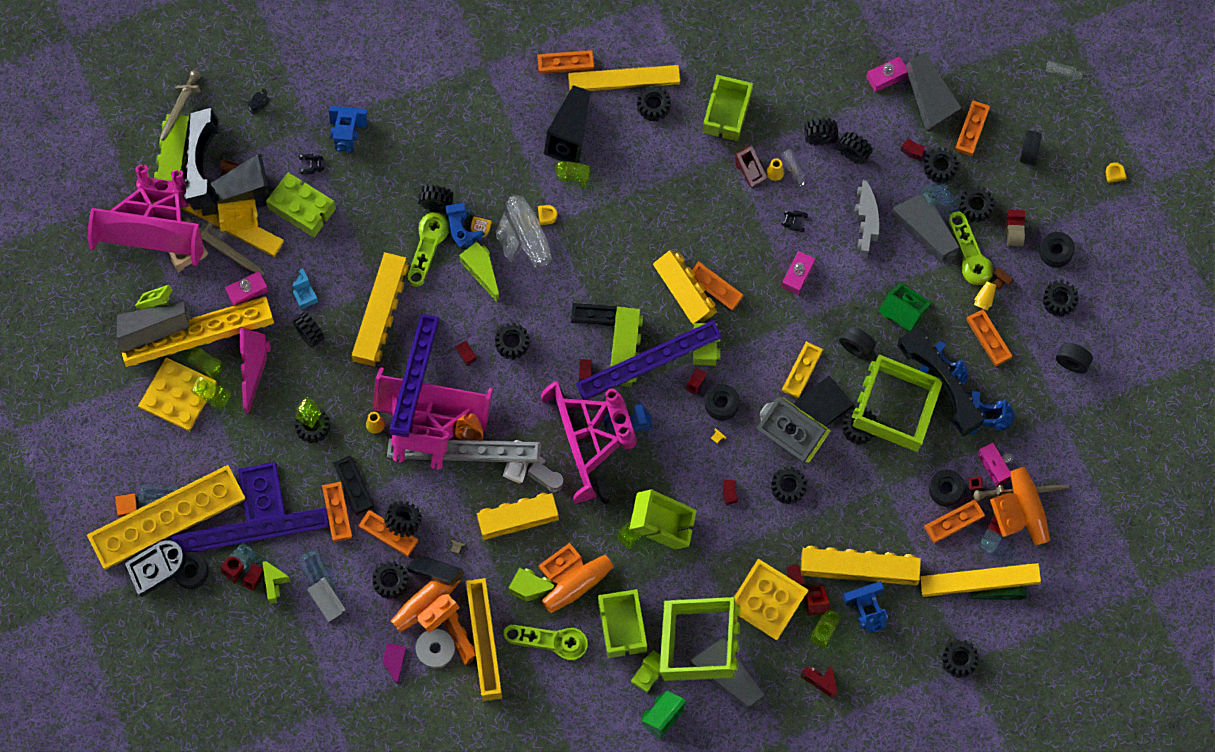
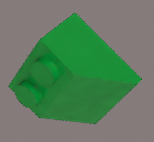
(904, 307)
(663, 714)

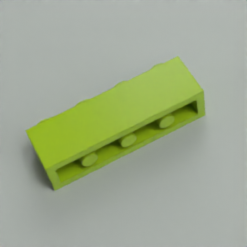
(173, 149)
(626, 336)

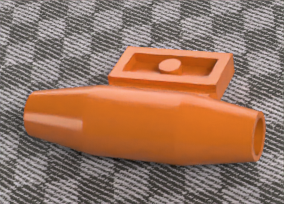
(1022, 509)
(571, 576)
(428, 607)

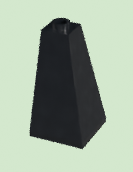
(567, 129)
(241, 184)

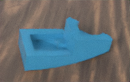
(303, 291)

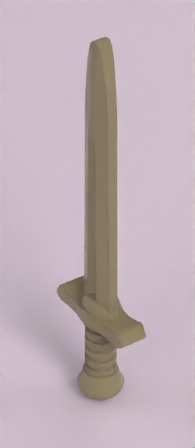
(185, 91)
(225, 249)
(980, 495)

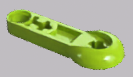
(428, 243)
(970, 253)
(551, 640)

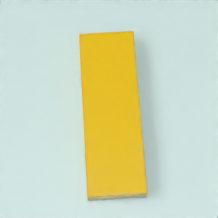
(802, 370)

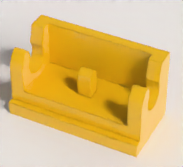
(237, 215)

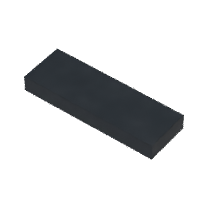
(593, 314)
(353, 485)
(435, 570)

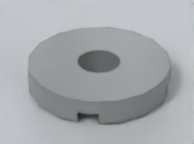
(439, 659)

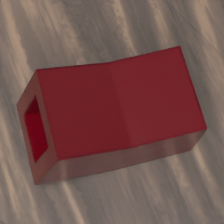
(913, 149)
(466, 353)
(585, 369)
(696, 381)
(976, 481)
(729, 492)
(795, 574)
(253, 577)

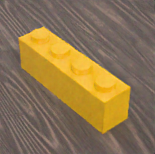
(685, 287)
(517, 516)

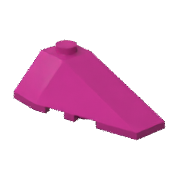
(254, 354)

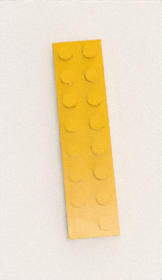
(205, 330)
(166, 517)

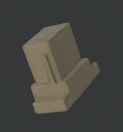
(456, 547)

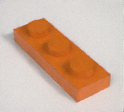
(565, 62)
(972, 128)
(717, 286)
(989, 337)
(337, 512)
(954, 521)
(375, 526)
(459, 636)

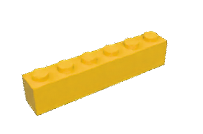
(379, 309)
(860, 566)
(483, 639)

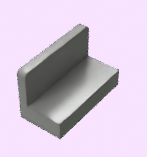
(326, 600)

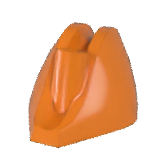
(469, 428)

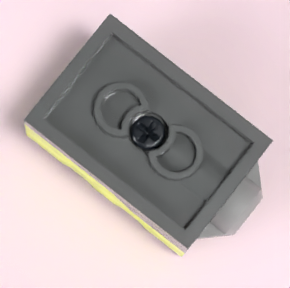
(792, 428)

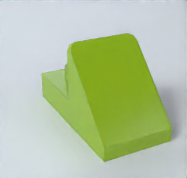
(154, 298)
(272, 577)
(648, 672)

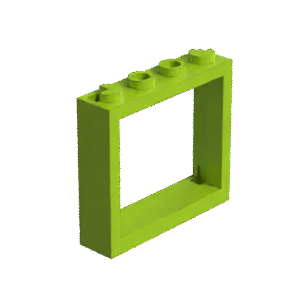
(910, 375)
(698, 606)

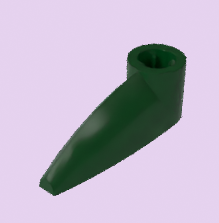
(1010, 593)

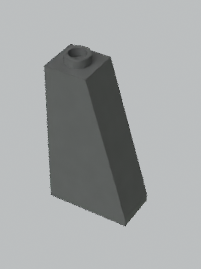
(930, 91)
(926, 226)
(151, 324)
(741, 688)

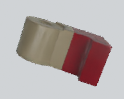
(1015, 227)

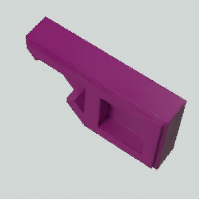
(394, 659)

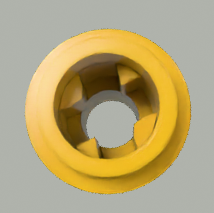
(775, 170)
(985, 296)
(375, 426)

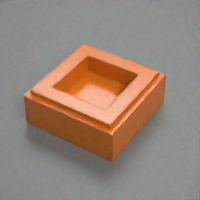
(126, 504)

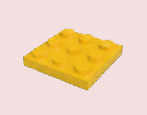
(171, 395)
(769, 599)

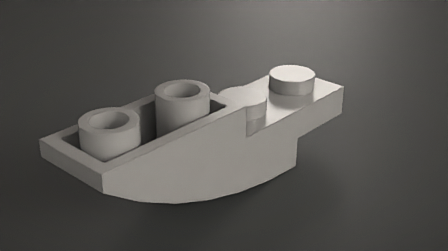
(868, 216)

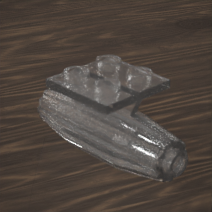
(522, 230)

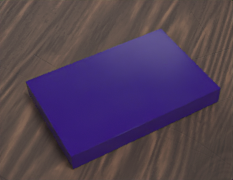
(261, 491)

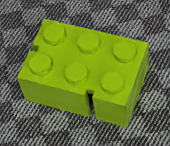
(727, 108)
(300, 205)
(662, 518)
(622, 623)

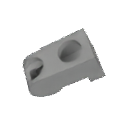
(550, 480)

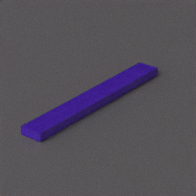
(648, 360)
(414, 376)
(252, 530)

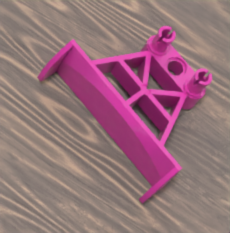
(146, 225)
(434, 415)
(625, 432)

